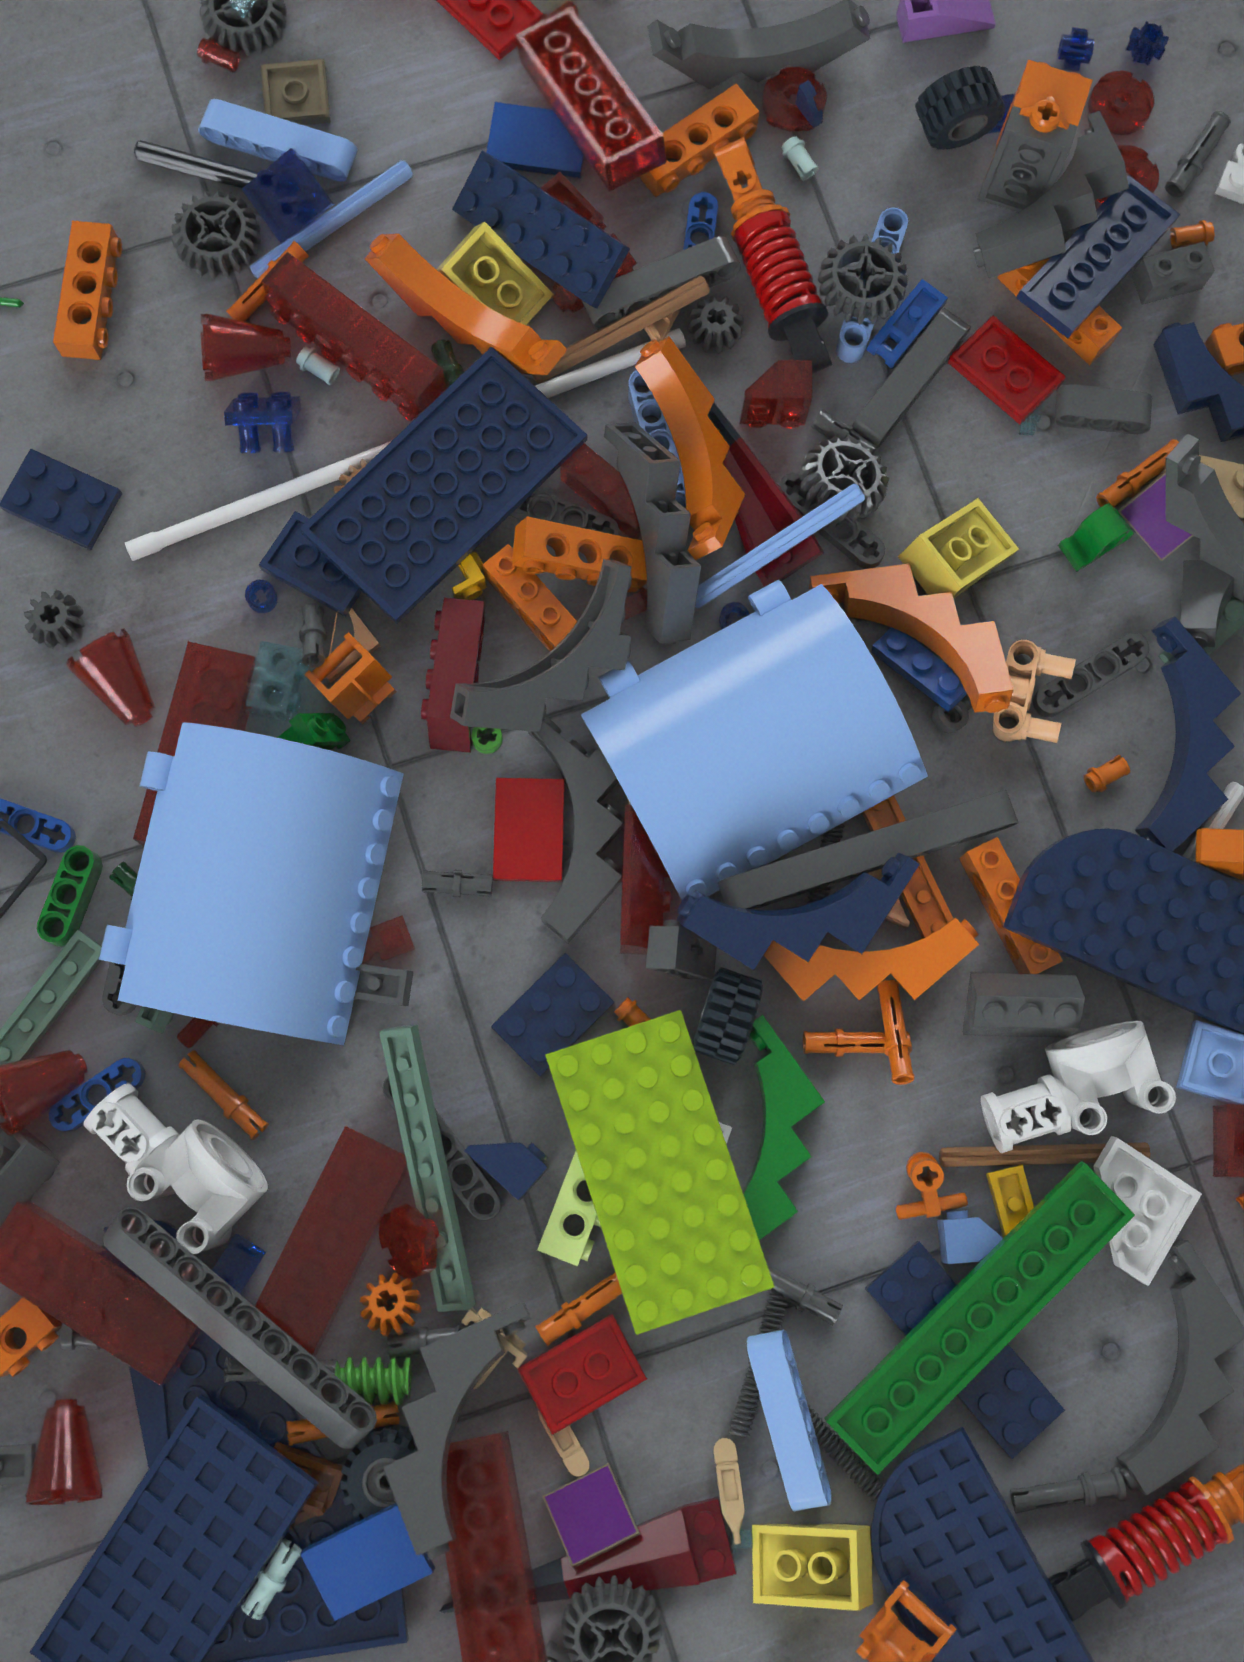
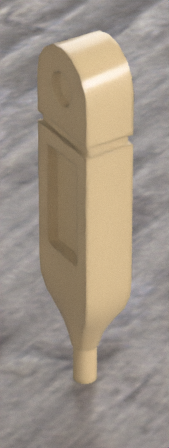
(569, 1449)
(729, 1485)

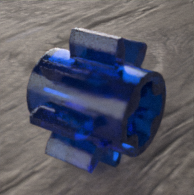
(1147, 43)
(1075, 49)

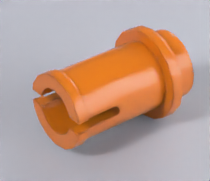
(1192, 234)
(1100, 777)
(630, 1013)

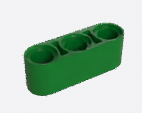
(65, 879)

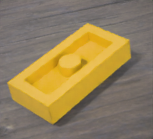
(1010, 1196)

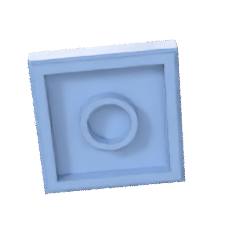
(1214, 1063)

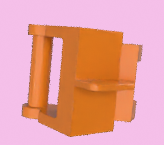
(358, 689)
(891, 1641)

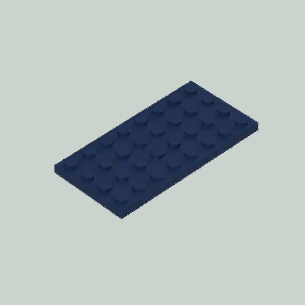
(443, 484)

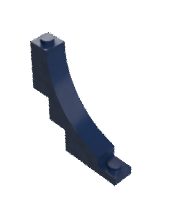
(1198, 379)
(1198, 697)
(848, 915)

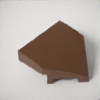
(323, 1471)

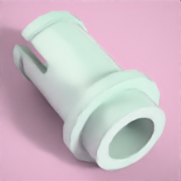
(802, 162)
(317, 365)

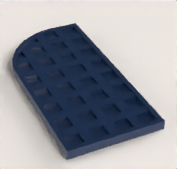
(1139, 919)
(181, 1548)
(967, 1561)

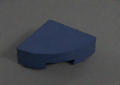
(807, 104)

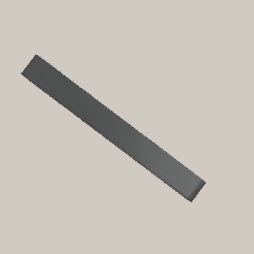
(868, 852)
(239, 1328)

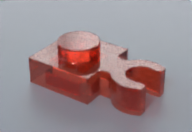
(389, 940)

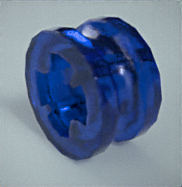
(250, 595)
(732, 607)

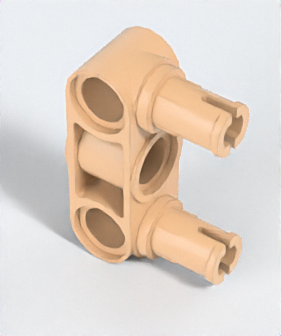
(1023, 683)

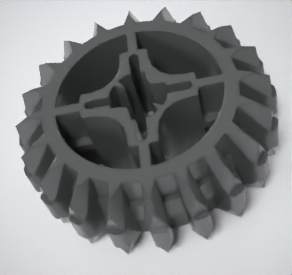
(246, 33)
(218, 217)
(879, 270)
(843, 465)
(609, 1613)

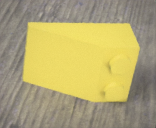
(495, 275)
(958, 550)
(812, 1565)

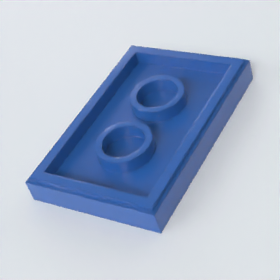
(533, 141)
(365, 1562)

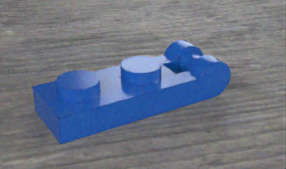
(907, 323)

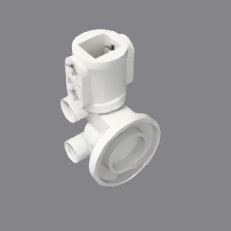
(1083, 1069)
(197, 1165)

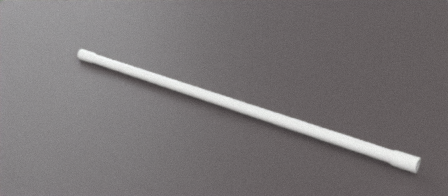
(155, 541)

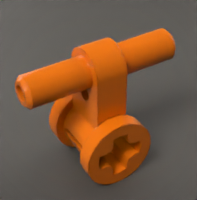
(931, 1204)

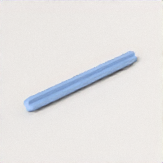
(340, 214)
(779, 544)

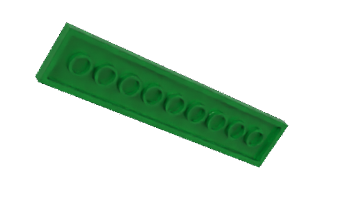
(979, 1317)

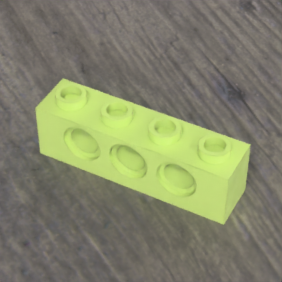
(555, 1239)

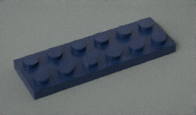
(541, 229)
(1097, 257)
(1005, 1392)

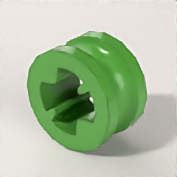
(491, 746)

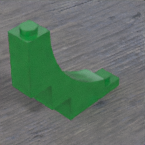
(785, 1101)

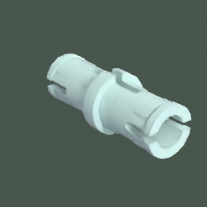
(271, 1579)

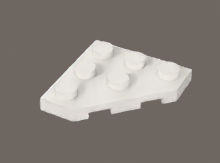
(1156, 1199)

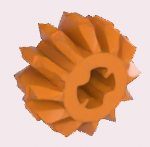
(405, 1305)

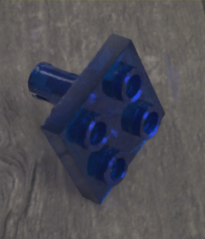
(287, 195)
(250, 411)

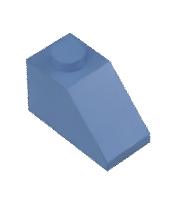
(965, 1238)

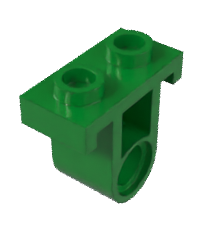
(1095, 537)
(317, 730)

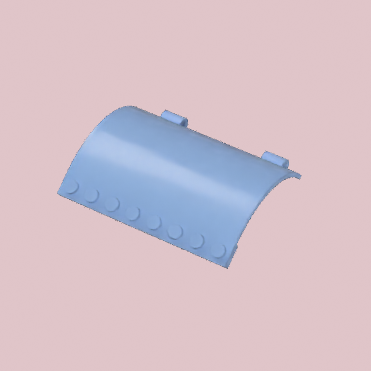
(755, 738)
(255, 882)

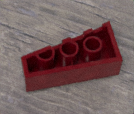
(456, 658)

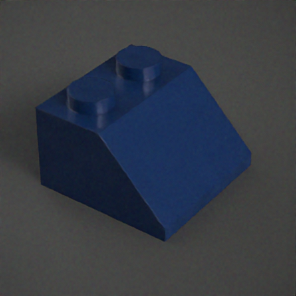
(511, 1164)

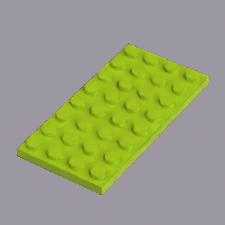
(659, 1172)

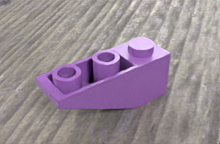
(942, 18)

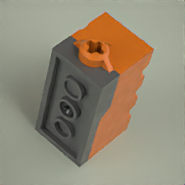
(1035, 136)

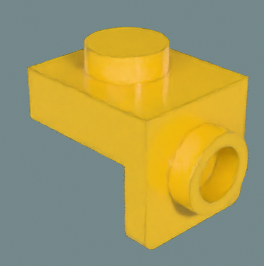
(475, 580)

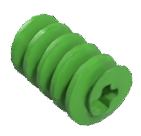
(377, 1379)

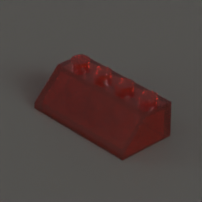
(642, 887)

